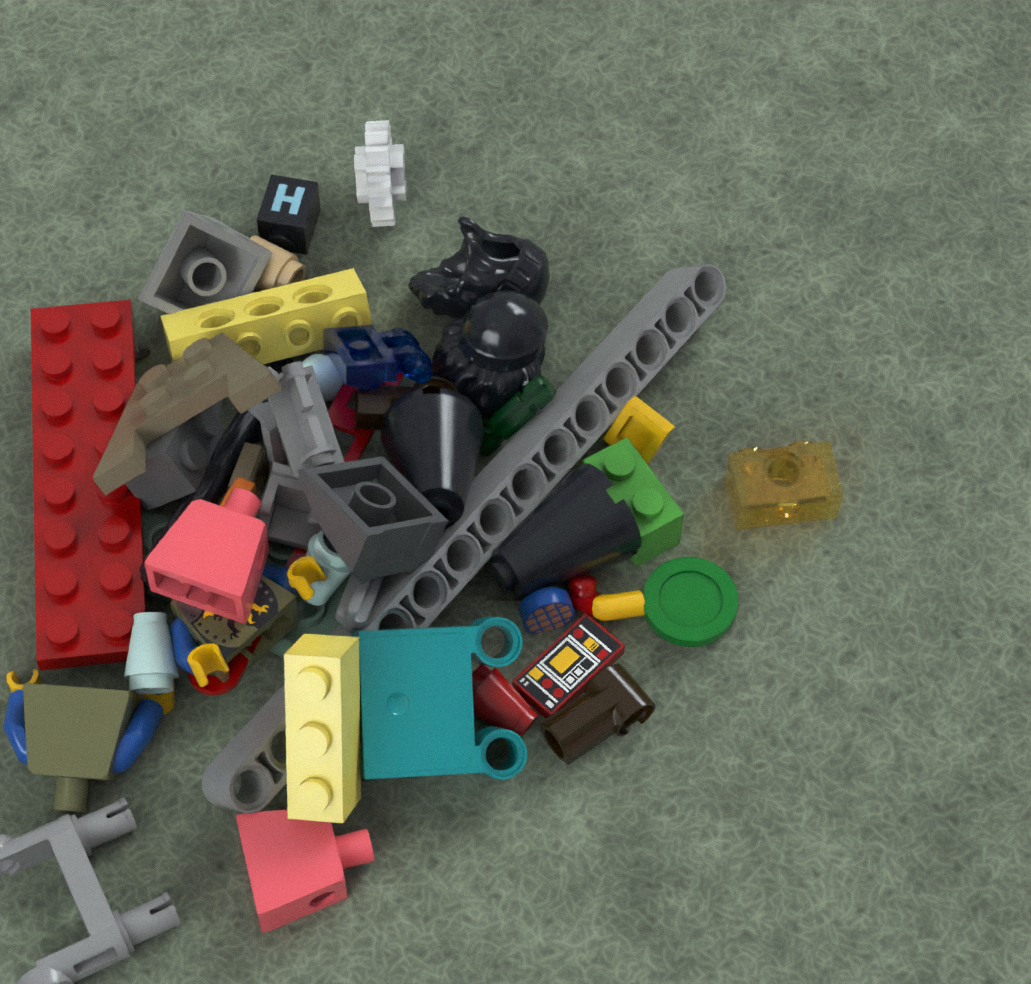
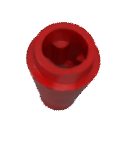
(499, 702)

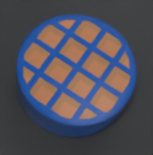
(546, 610)

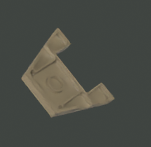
(176, 394)

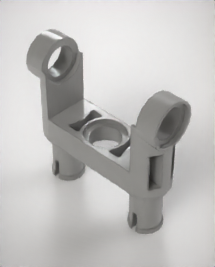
(110, 933)

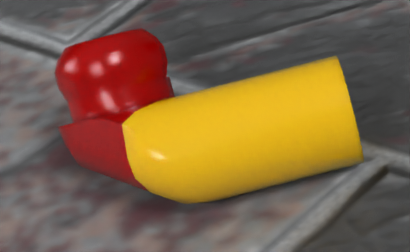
(601, 605)

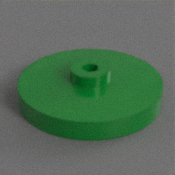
(690, 601)

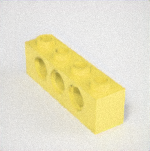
(275, 320)

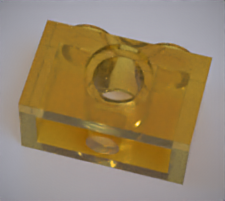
(760, 502)

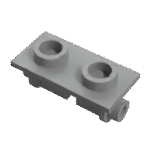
(303, 419)

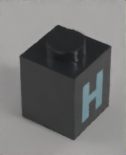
(289, 213)

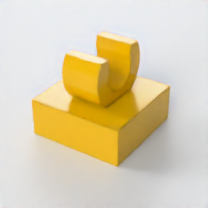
(643, 428)

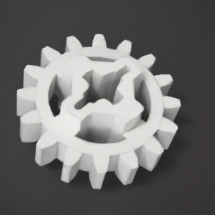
(380, 173)

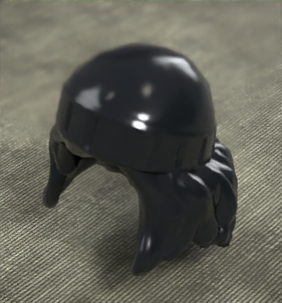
(481, 267)
(493, 349)

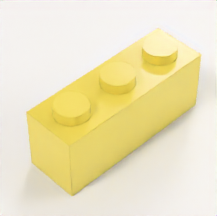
(322, 727)

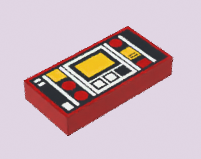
(568, 666)

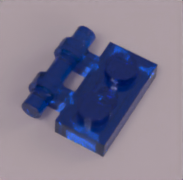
(373, 357)

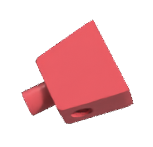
(213, 556)
(297, 864)

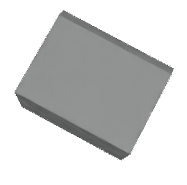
(203, 265)

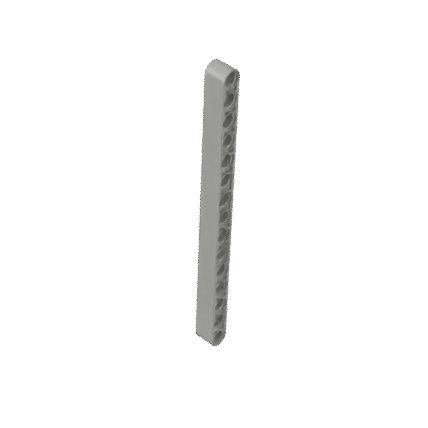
(566, 430)

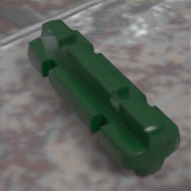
(516, 413)

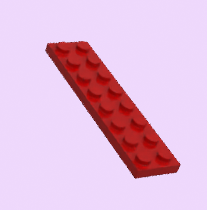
(83, 540)

